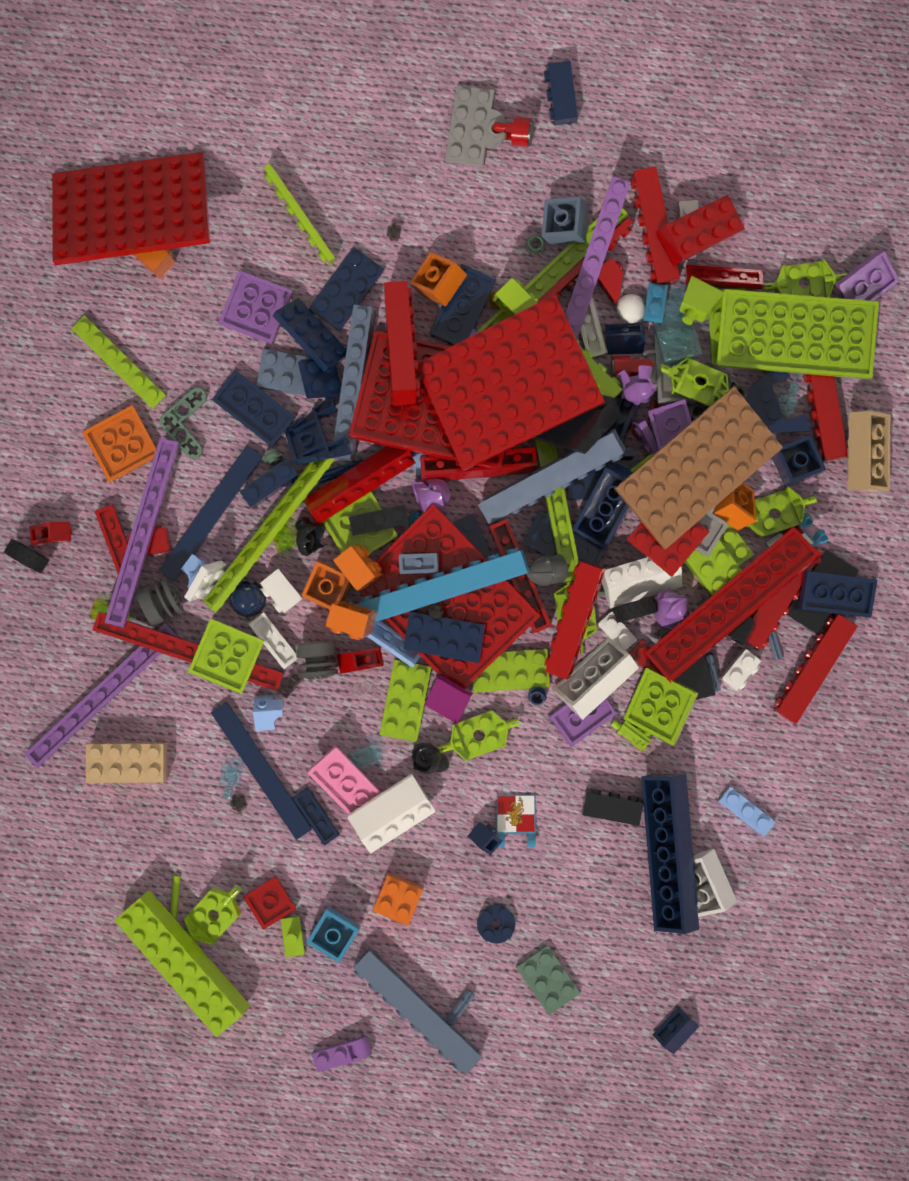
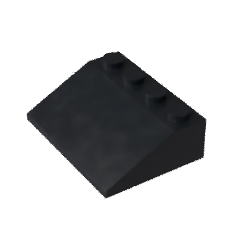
(584, 430)

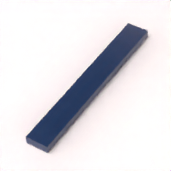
(211, 512)
(261, 770)

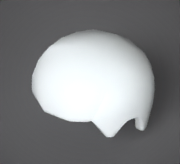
(630, 309)

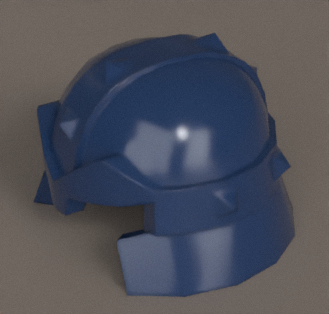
(247, 599)

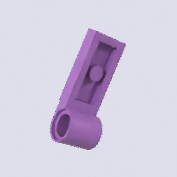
(642, 431)
(341, 1053)

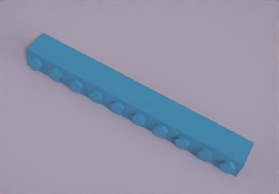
(447, 586)

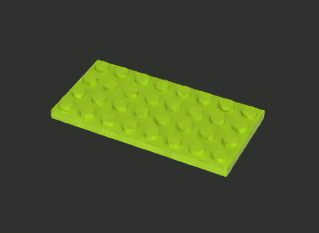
(797, 334)

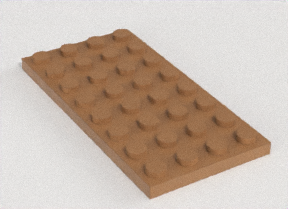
(698, 468)

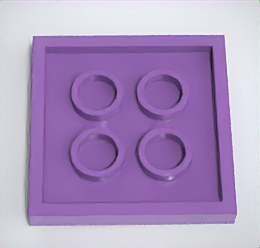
(252, 306)

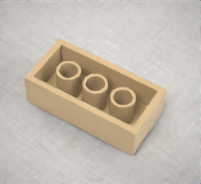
(869, 451)
(126, 762)

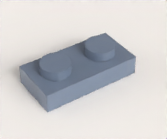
(418, 563)

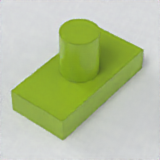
(292, 936)

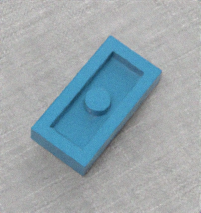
(655, 302)

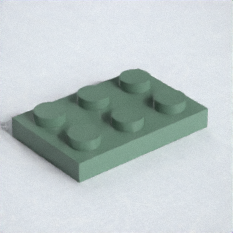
(548, 979)

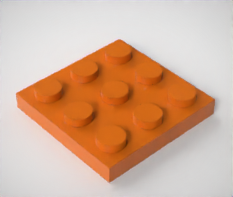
(120, 443)

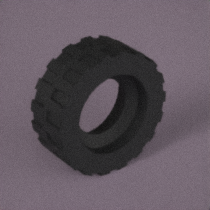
(26, 556)
(635, 609)

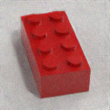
(700, 230)

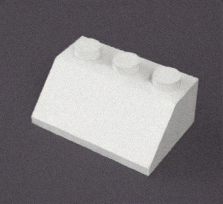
(712, 885)

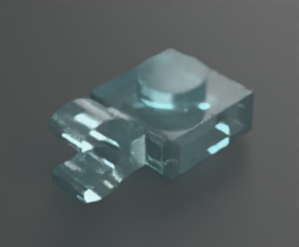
(787, 402)
(230, 777)

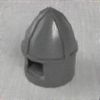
(548, 570)

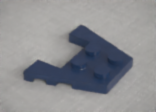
(765, 404)
(308, 439)

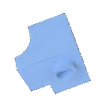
(192, 567)
(266, 711)

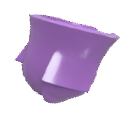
(639, 387)
(434, 493)
(671, 608)

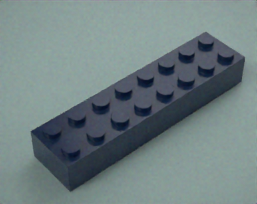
(670, 853)

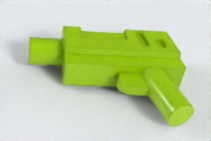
(637, 737)

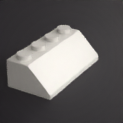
(637, 581)
(596, 678)
(391, 813)

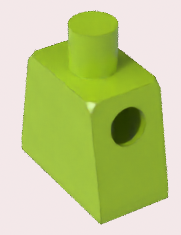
(699, 301)

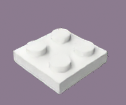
(205, 580)

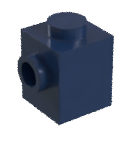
(485, 837)

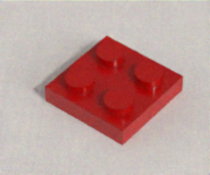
(269, 902)

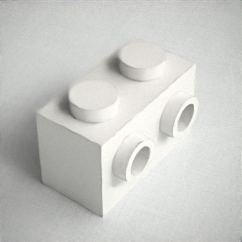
(281, 592)
(740, 669)

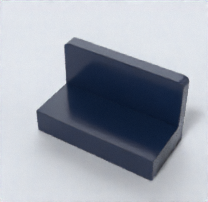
(625, 338)
(675, 1030)

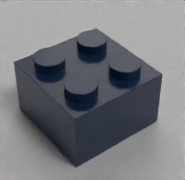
(798, 461)

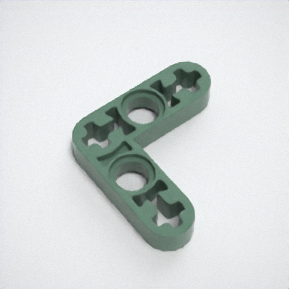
(179, 418)

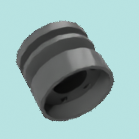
(157, 602)
(316, 660)

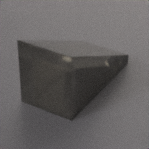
(290, 684)

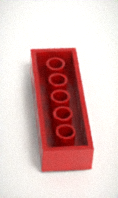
(401, 343)

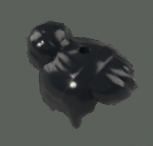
(308, 536)
(429, 765)

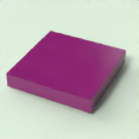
(448, 699)

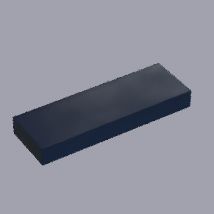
(316, 816)

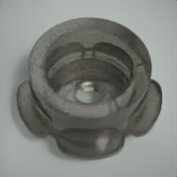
(393, 231)
(435, 611)
(238, 802)

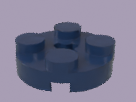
(489, 932)

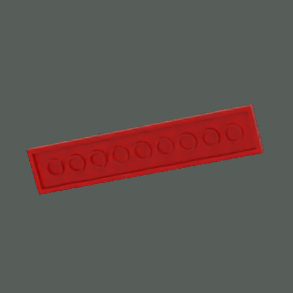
(732, 604)

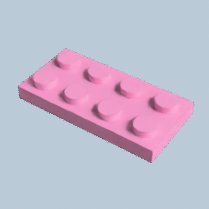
(343, 780)

